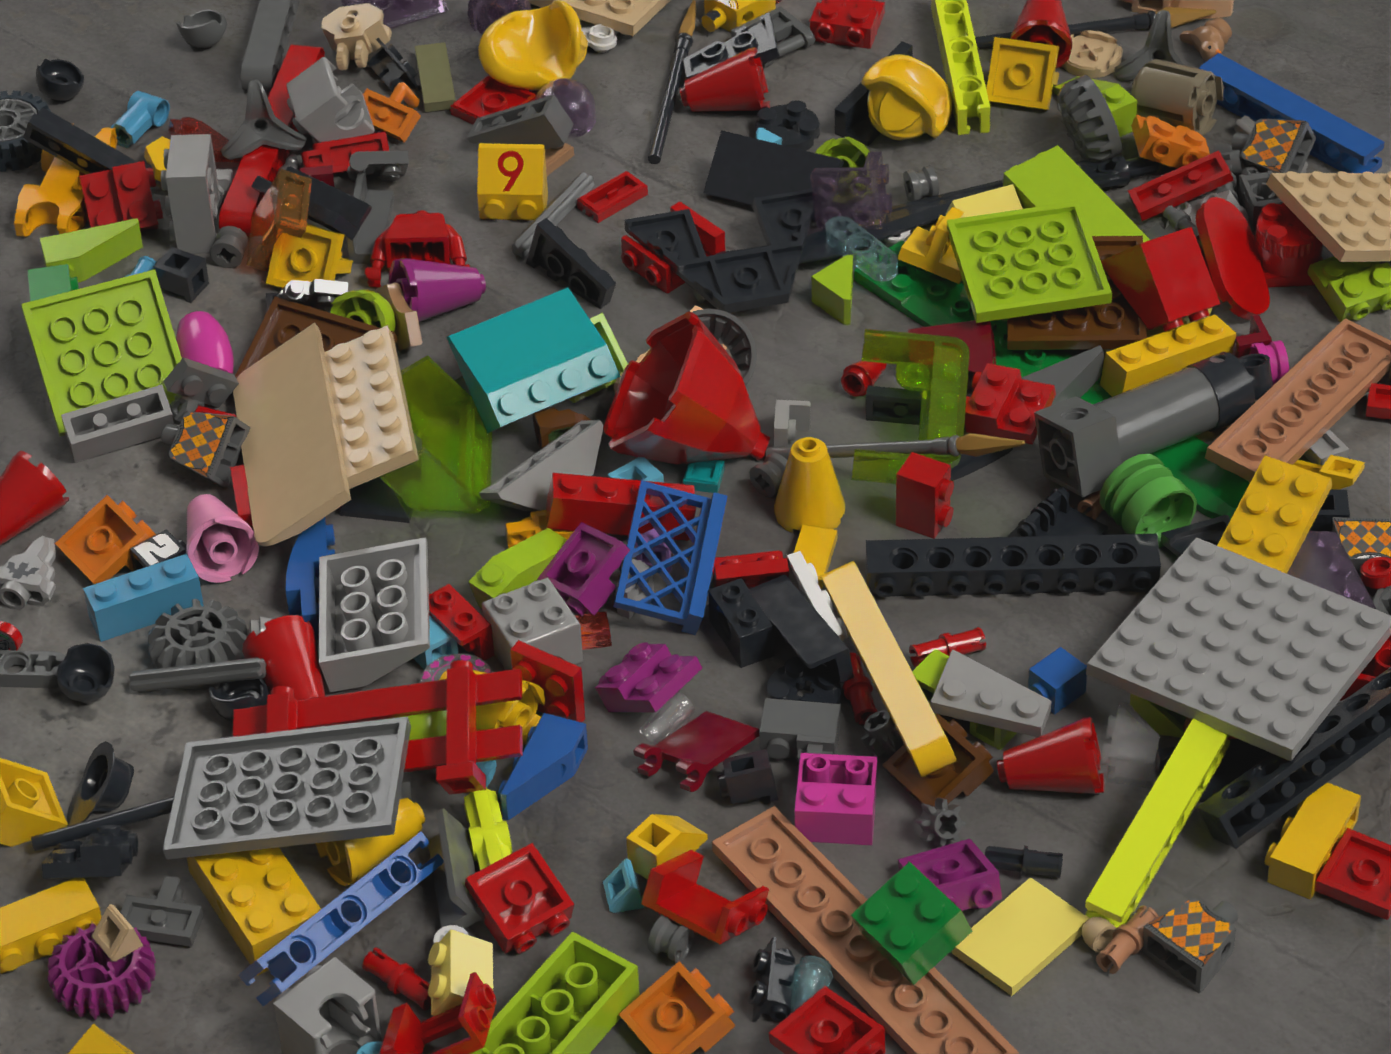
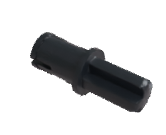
(1025, 860)

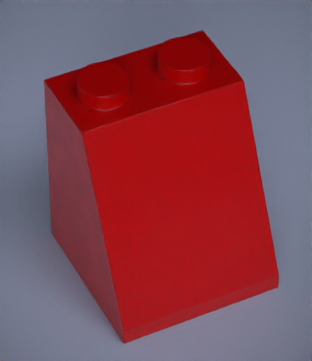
(1164, 280)

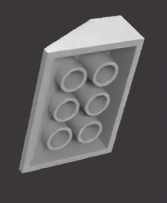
(372, 611)

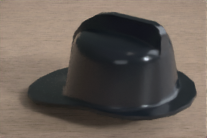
(102, 786)

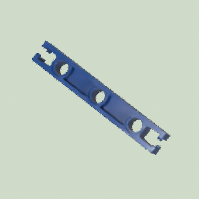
(1254, 96)
(341, 919)

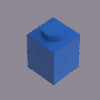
(1059, 679)

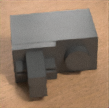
(799, 728)

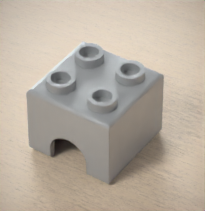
(326, 109)
(536, 617)
(327, 1011)

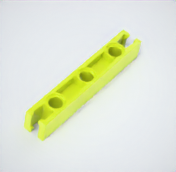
(961, 63)
(1157, 824)

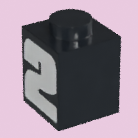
(156, 550)

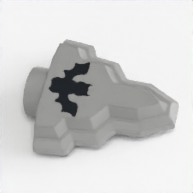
(29, 575)

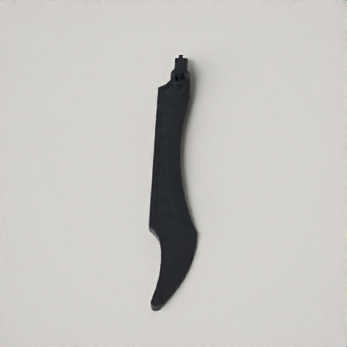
(927, 210)

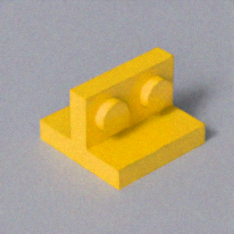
(1022, 73)
(933, 249)
(307, 258)

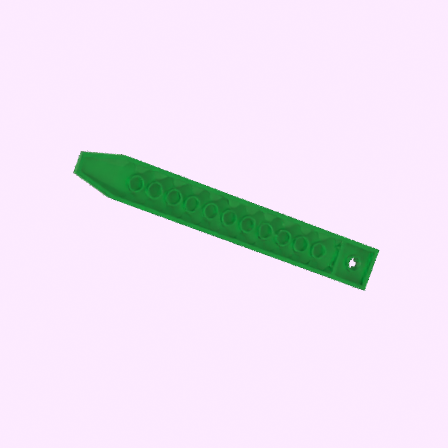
(940, 301)

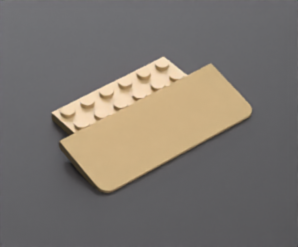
(320, 427)

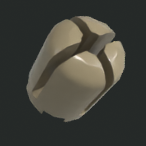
(1177, 94)

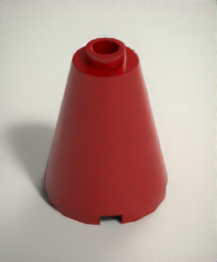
(1045, 24)
(728, 86)
(27, 495)
(289, 655)
(1056, 761)

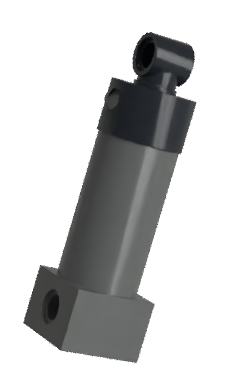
(1088, 441)

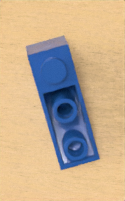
(547, 761)

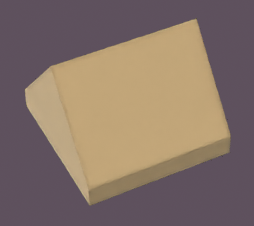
(115, 935)

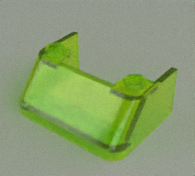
(927, 365)
(455, 445)

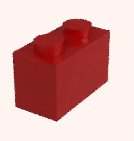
(923, 495)

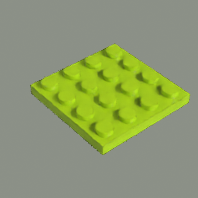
(1028, 261)
(102, 342)

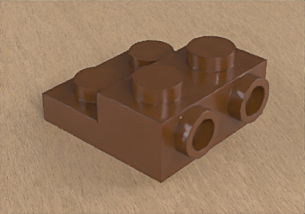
(948, 782)

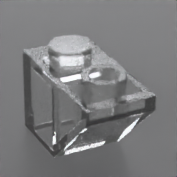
(1132, 749)

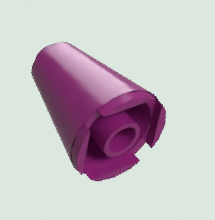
(435, 286)

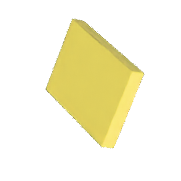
(1021, 936)

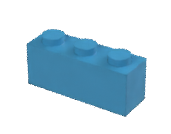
(141, 596)

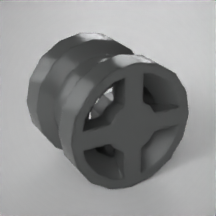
(920, 183)
(229, 247)
(768, 476)
(670, 939)

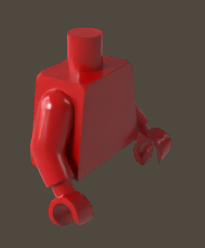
(415, 237)

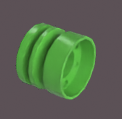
(1147, 497)

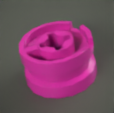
(1278, 357)

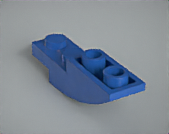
(303, 571)

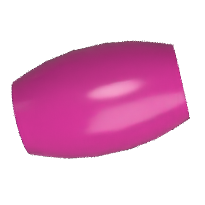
(205, 341)

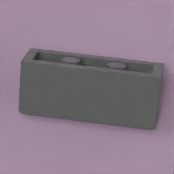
(375, 223)
(453, 898)

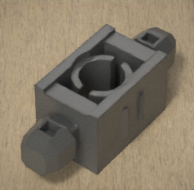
(1255, 193)

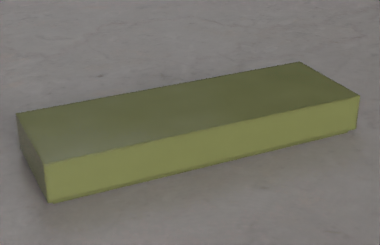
(435, 76)

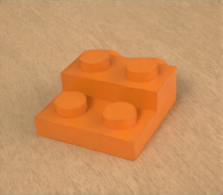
(1167, 144)
(103, 540)
(679, 1014)

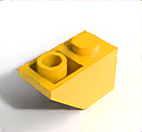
(660, 840)

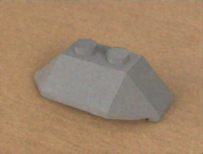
(529, 483)

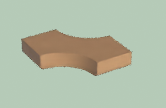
(406, 319)

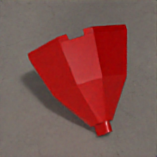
(684, 401)

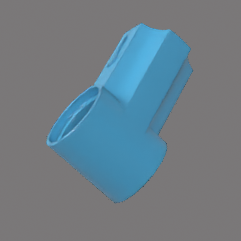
(141, 114)

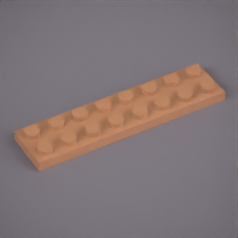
(1304, 401)

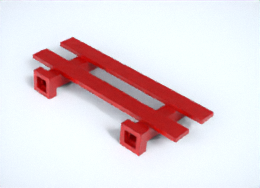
(450, 754)

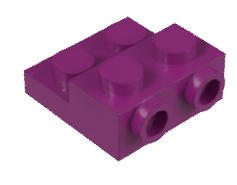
(583, 569)
(646, 679)
(960, 873)

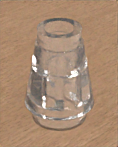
(668, 718)

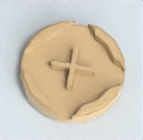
(1093, 54)

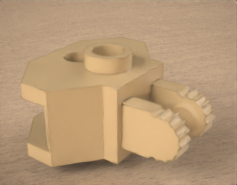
(355, 35)

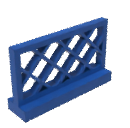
(698, 569)

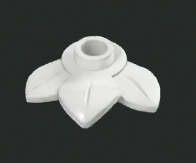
(599, 37)

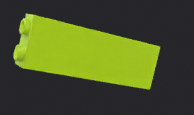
(1057, 179)

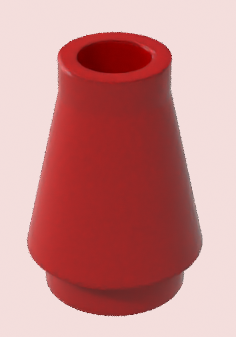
(860, 376)

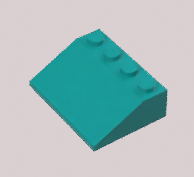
(531, 359)

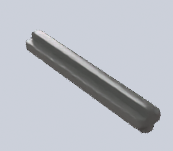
(555, 211)
(198, 674)

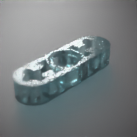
(876, 262)

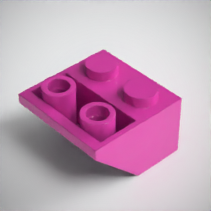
(836, 798)

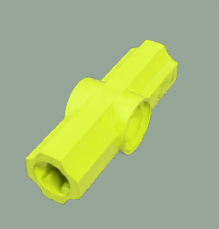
(486, 829)

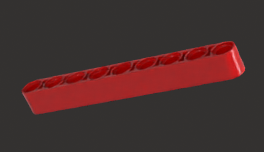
(266, 160)

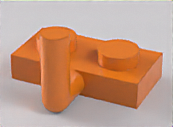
(391, 115)

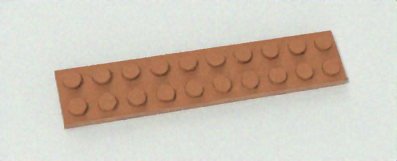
(817, 910)

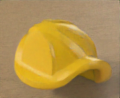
(533, 46)
(907, 98)

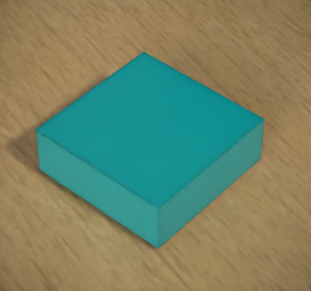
(705, 475)

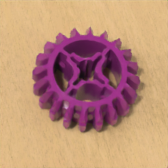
(91, 982)

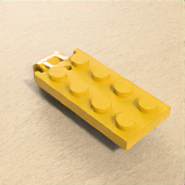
(1276, 513)

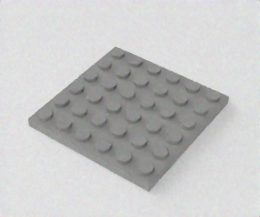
(1242, 648)

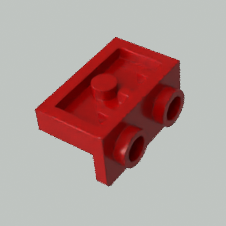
(752, 568)
(462, 621)

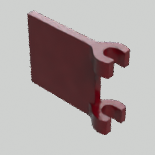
(697, 747)

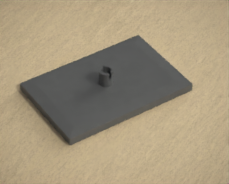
(288, 788)

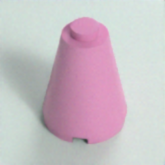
(218, 540)

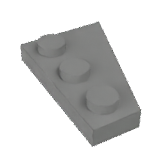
(988, 698)

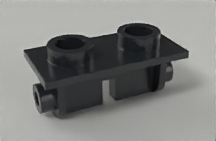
(389, 68)
(772, 968)

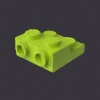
(1352, 287)

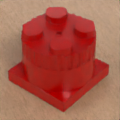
(1285, 247)

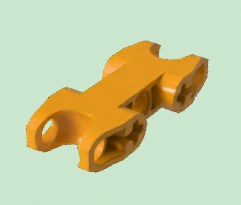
(59, 196)

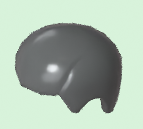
(203, 28)

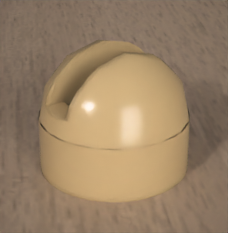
(1097, 933)

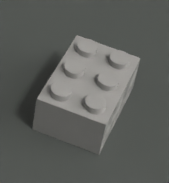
(192, 192)

